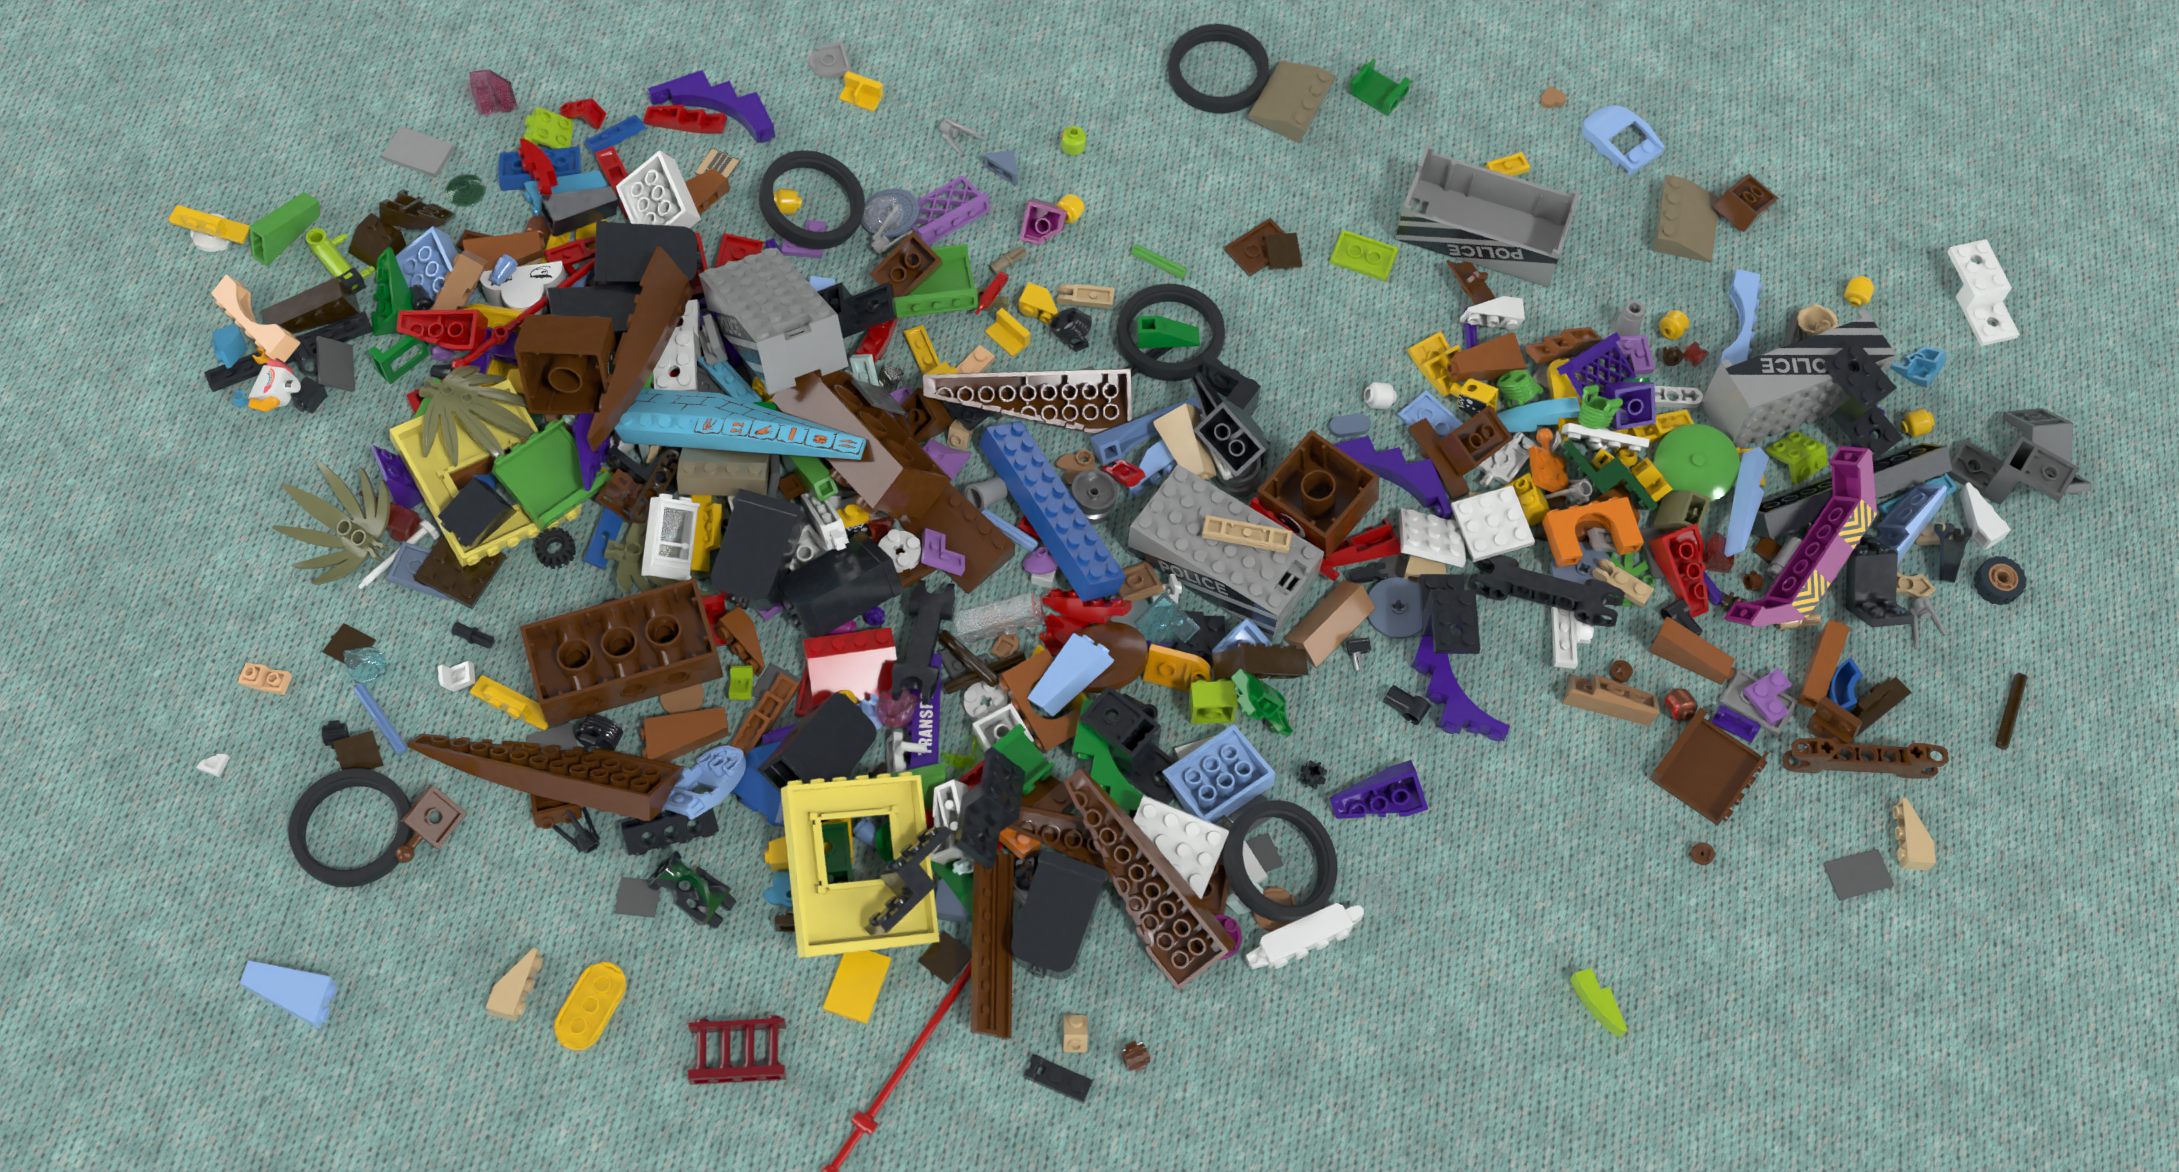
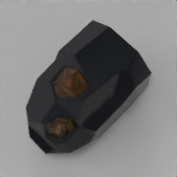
(1025, 870)

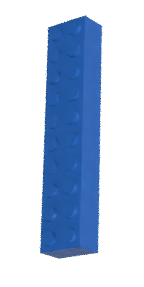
(1052, 511)

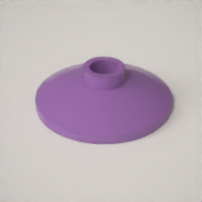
(1040, 561)

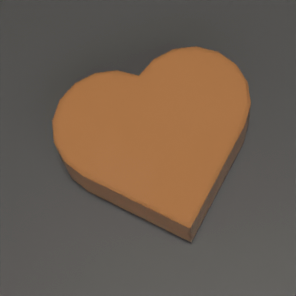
(1552, 97)

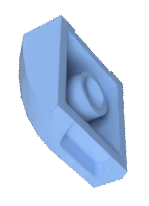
(1243, 633)

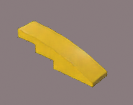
(1656, 432)

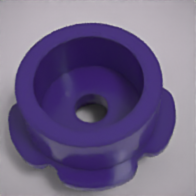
(875, 616)

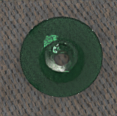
(468, 195)

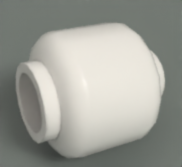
(1380, 395)

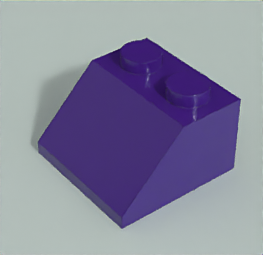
(1637, 406)

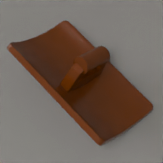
(1472, 281)

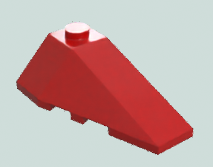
(447, 328)
(1682, 564)

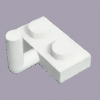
(896, 748)

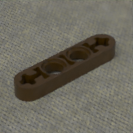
(653, 485)

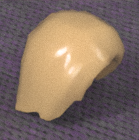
(1816, 320)

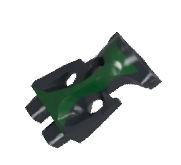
(706, 898)

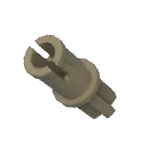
(1007, 260)

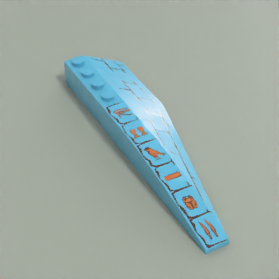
(729, 424)

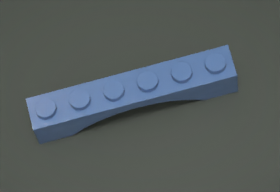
(1119, 440)

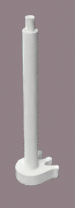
(426, 528)

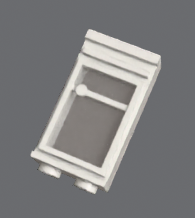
(670, 538)

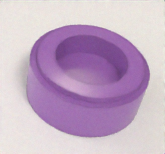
(441, 353)

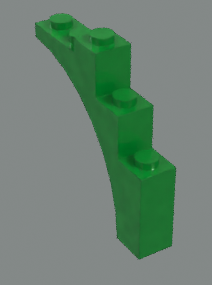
(1104, 771)

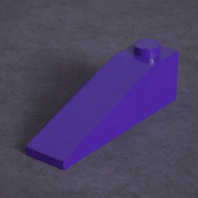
(589, 460)
(1389, 791)

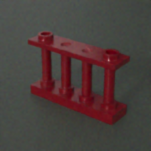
(749, 1071)

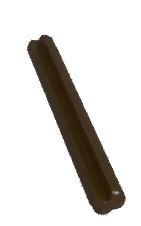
(968, 658)
(972, 678)
(2011, 711)

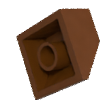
(923, 417)

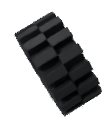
(552, 537)

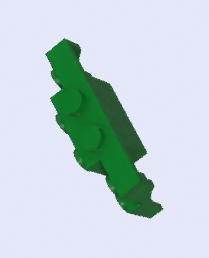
(1261, 701)

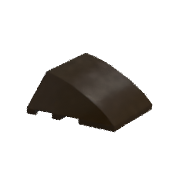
(412, 212)

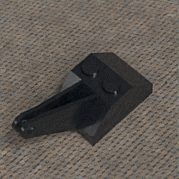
(1227, 429)

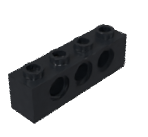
(638, 845)

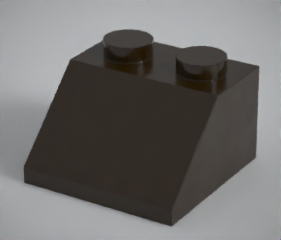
(373, 239)

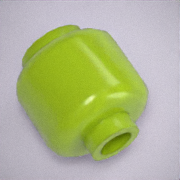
(1073, 140)

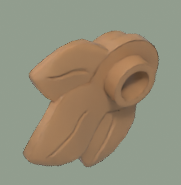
(1074, 466)

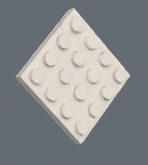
(1183, 839)

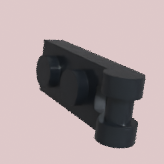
(1058, 1079)

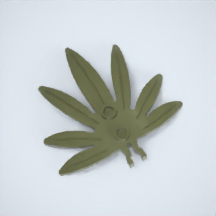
(461, 396)
(358, 535)
(631, 559)

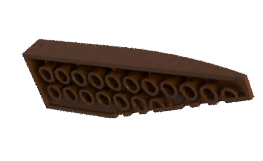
(966, 533)
(584, 778)

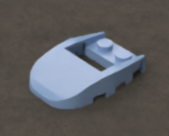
(1610, 121)
(716, 769)

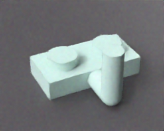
(863, 368)

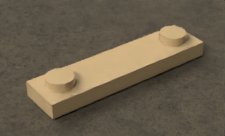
(1247, 534)

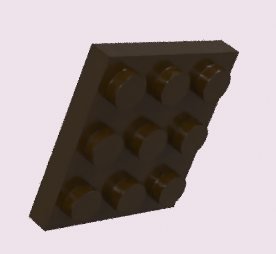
(462, 584)

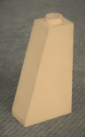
(1182, 441)

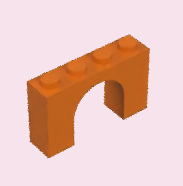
(1613, 514)

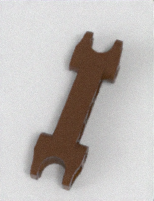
(1904, 761)

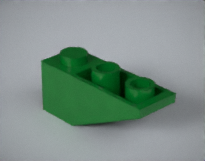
(1164, 332)

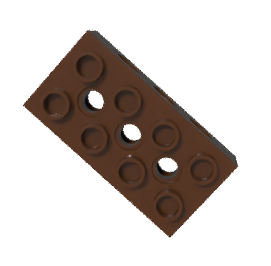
(604, 632)

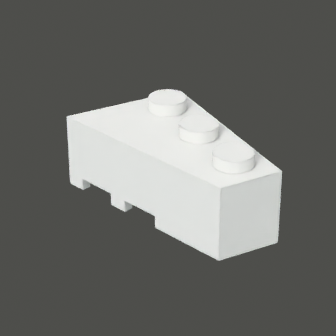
(946, 813)

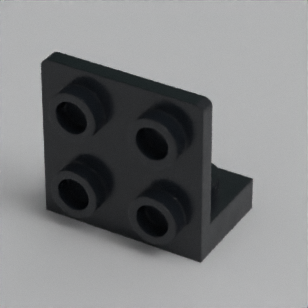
(968, 415)

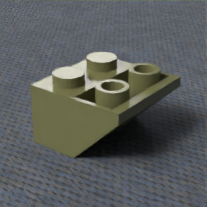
(1681, 510)

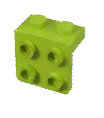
(548, 129)
(1801, 453)

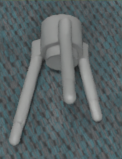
(951, 128)
(883, 244)
(1579, 490)
(1924, 609)

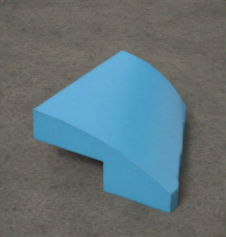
(1921, 366)

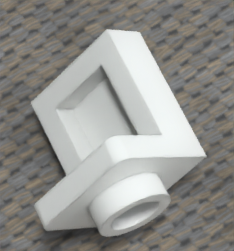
(1173, 589)
(457, 676)

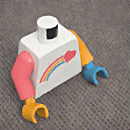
(271, 387)

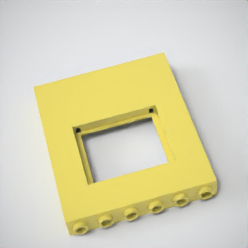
(439, 492)
(834, 916)

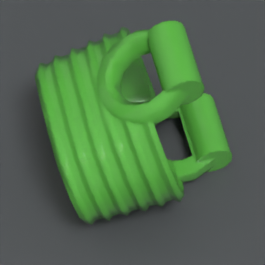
(1518, 386)
(1599, 410)

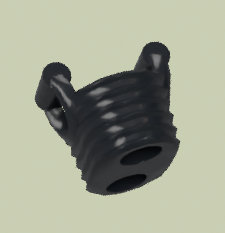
(1072, 325)
(599, 732)

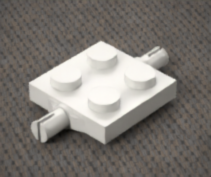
(1505, 463)

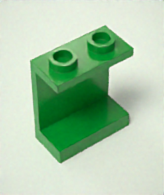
(1377, 89)
(1022, 752)

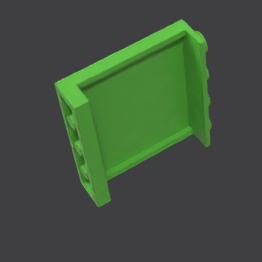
(946, 290)
(546, 475)

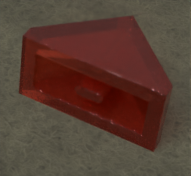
(880, 527)

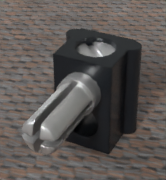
(1357, 647)

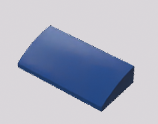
(512, 174)

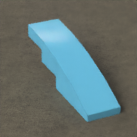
(1547, 412)

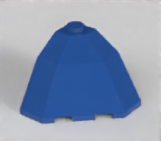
(757, 790)

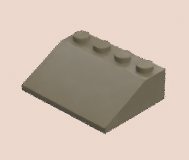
(1292, 99)
(1685, 220)
(722, 472)

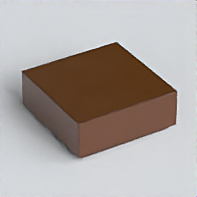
(1767, 549)

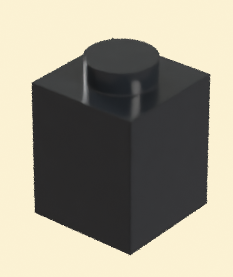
(309, 396)

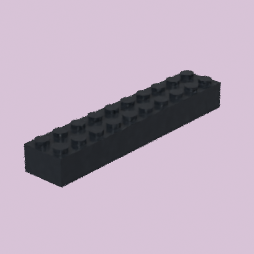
(1891, 475)

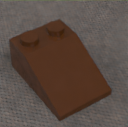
(1745, 202)
(907, 266)
(1475, 440)
(1049, 795)

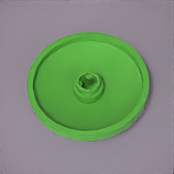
(1698, 460)

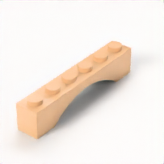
(237, 300)

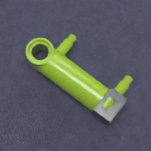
(334, 260)

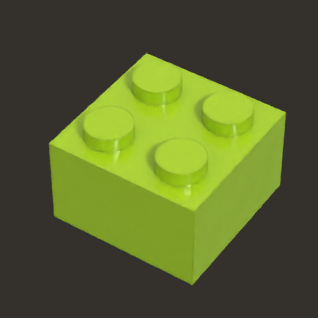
(1212, 702)

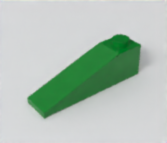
(391, 294)
(960, 884)

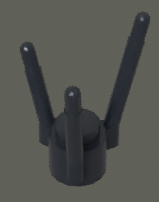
(587, 840)

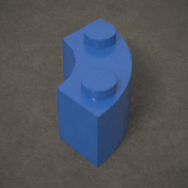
(1842, 685)

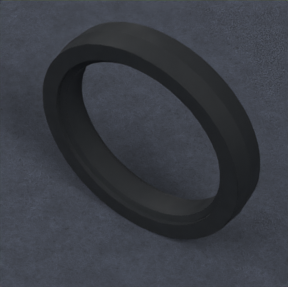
(1220, 33)
(829, 166)
(1169, 293)
(321, 790)
(1322, 846)

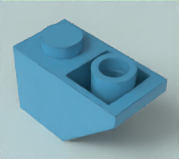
(229, 344)

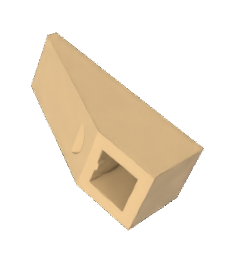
(1915, 843)
(511, 991)

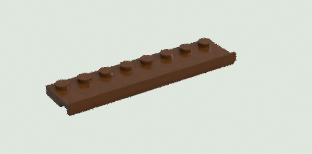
(992, 948)

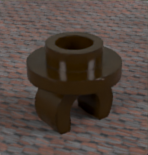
(1672, 356)
(1729, 600)

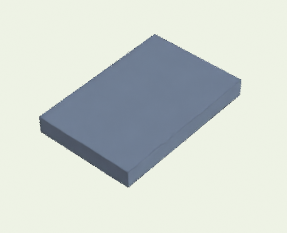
(406, 566)

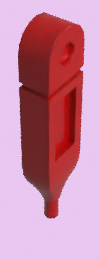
(992, 291)

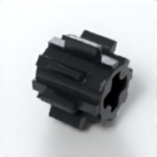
(334, 731)
(1314, 780)

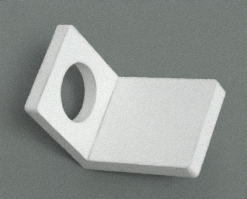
(1528, 443)

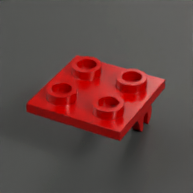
(1059, 631)

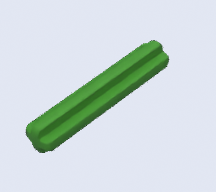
(1159, 261)

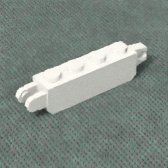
(825, 521)
(1304, 935)

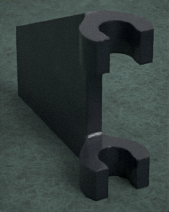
(1950, 550)

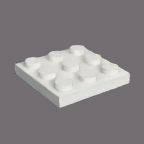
(1492, 523)
(1431, 537)

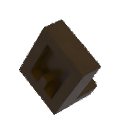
(785, 922)

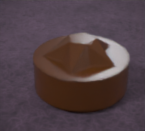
(1621, 671)
(1702, 853)

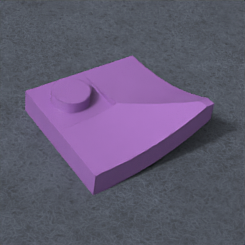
(947, 458)

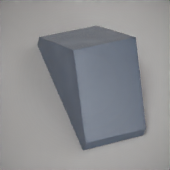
(1003, 165)
(948, 905)

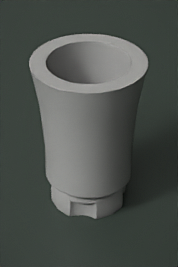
(1629, 319)
(986, 493)
(1783, 557)

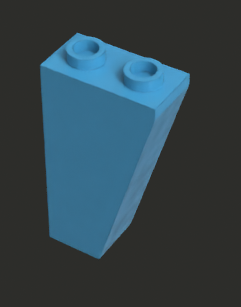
(565, 184)

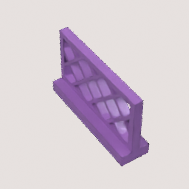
(951, 219)

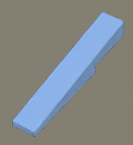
(1746, 500)

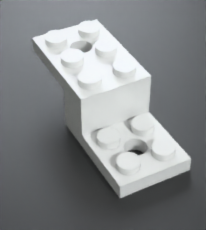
(1983, 292)
(681, 353)

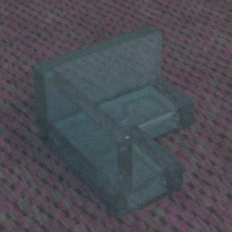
(1166, 616)

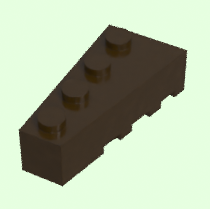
(313, 307)
(1261, 661)

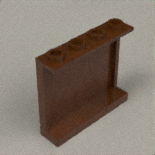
(1708, 769)

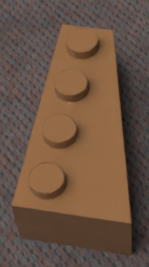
(460, 282)

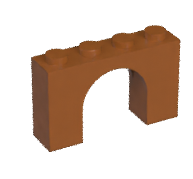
(1017, 684)

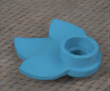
(781, 891)

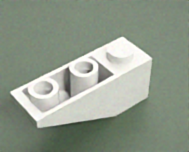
(1499, 312)
(1981, 518)

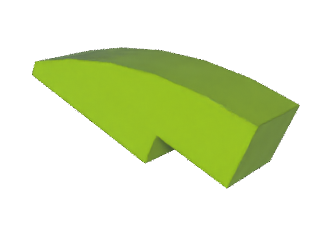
(1599, 1001)

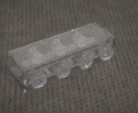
(999, 618)

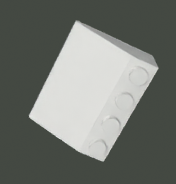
(658, 194)

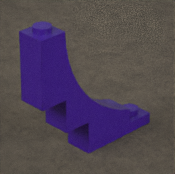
(696, 91)
(1416, 478)

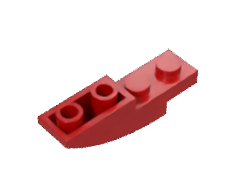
(538, 166)
(878, 340)
(1089, 611)

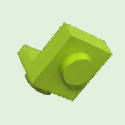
(741, 683)

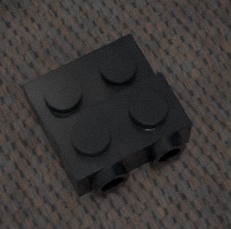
(1210, 632)

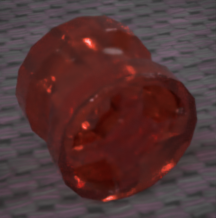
(1695, 354)

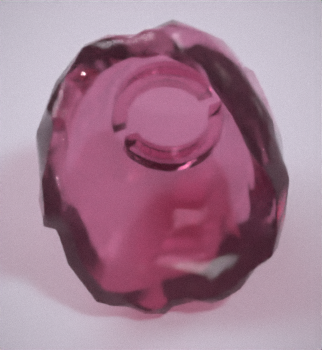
(896, 713)

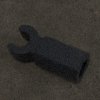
(1368, 574)

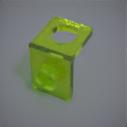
(961, 761)

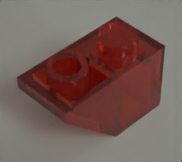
(1714, 555)

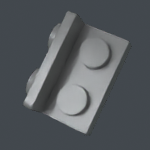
(712, 342)

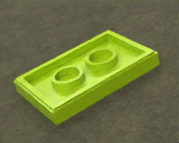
(1364, 255)

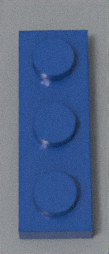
(615, 134)

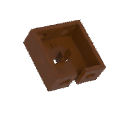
(619, 491)

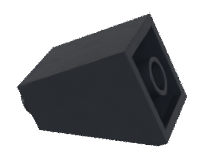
(475, 513)

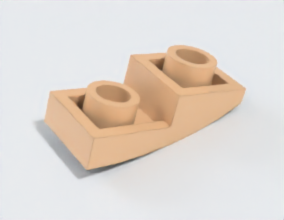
(265, 679)

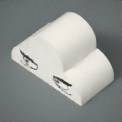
(524, 286)

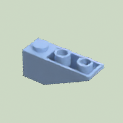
(1155, 464)

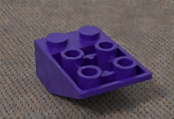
(397, 478)

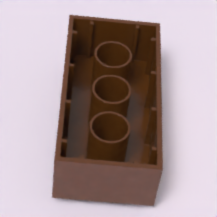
(893, 469)

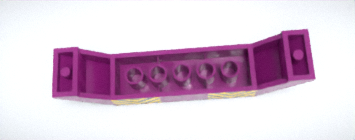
(1823, 548)

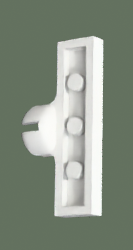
(1604, 438)
(1566, 635)

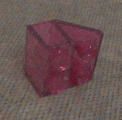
(492, 92)

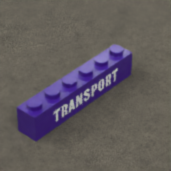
(926, 725)

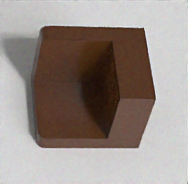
(789, 488)

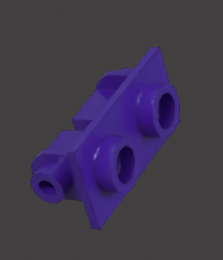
(1736, 723)

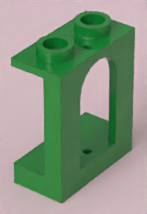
(383, 361)

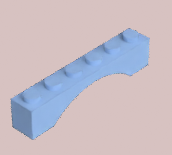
(1743, 292)

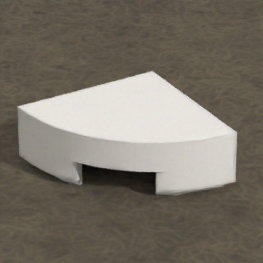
(214, 764)

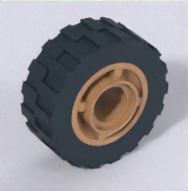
(2008, 572)

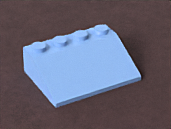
(428, 261)
(1219, 776)

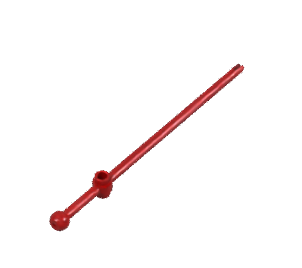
(500, 334)
(866, 1122)

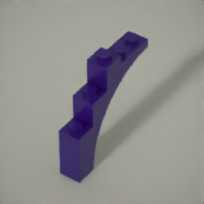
(1444, 689)

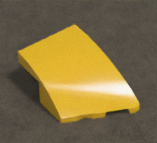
(1433, 361)

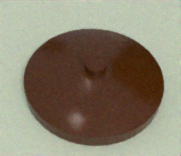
(1127, 649)

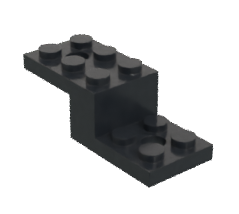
(856, 311)
(990, 808)
(907, 880)

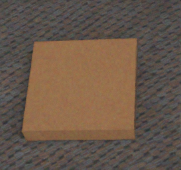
(1140, 583)

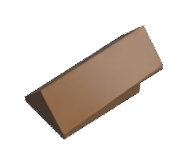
(1332, 622)
(1611, 699)

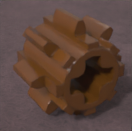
(1135, 1056)

